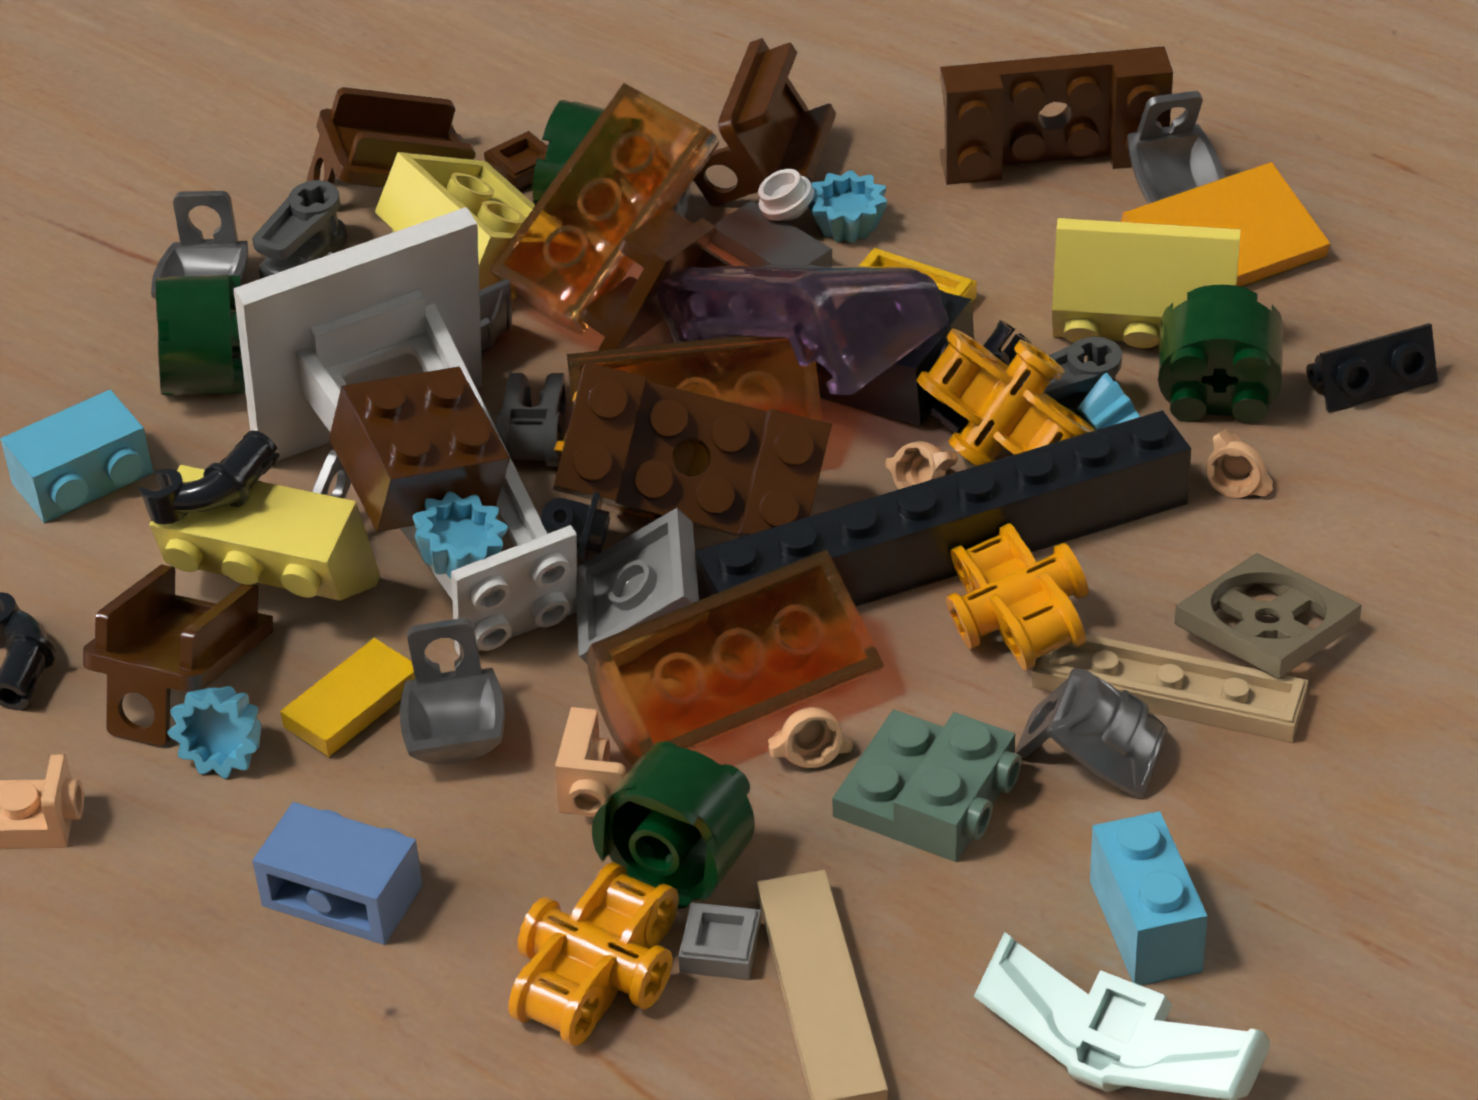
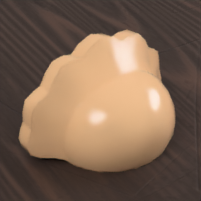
(919, 463)
(1237, 468)
(809, 738)

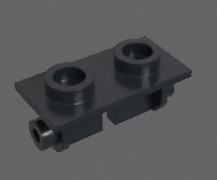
(1375, 367)
(587, 521)

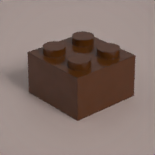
(416, 442)

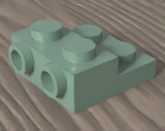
(929, 782)

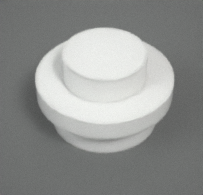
(785, 195)

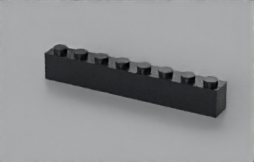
(908, 533)

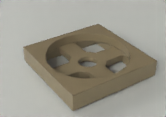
(1268, 646)

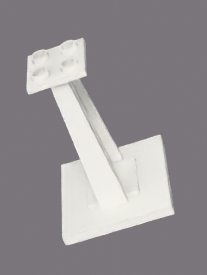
(389, 313)

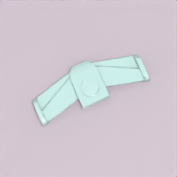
(1117, 1030)

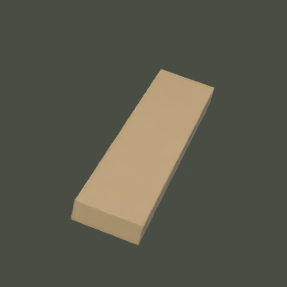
(1184, 685)
(820, 989)

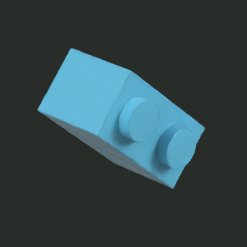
(77, 455)
(1148, 898)

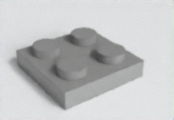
(637, 580)

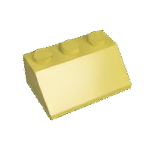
(436, 185)
(1124, 275)
(275, 539)

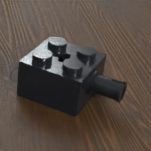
(895, 390)

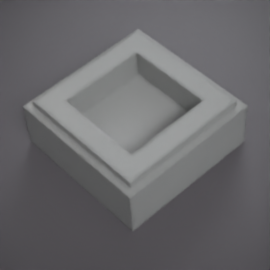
(720, 941)

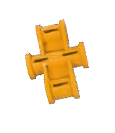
(988, 392)
(1018, 596)
(593, 953)

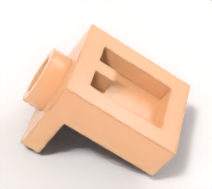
(583, 765)
(40, 810)

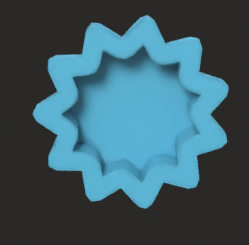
(847, 206)
(1106, 405)
(457, 532)
(216, 730)

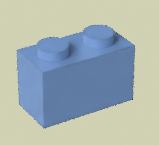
(338, 872)

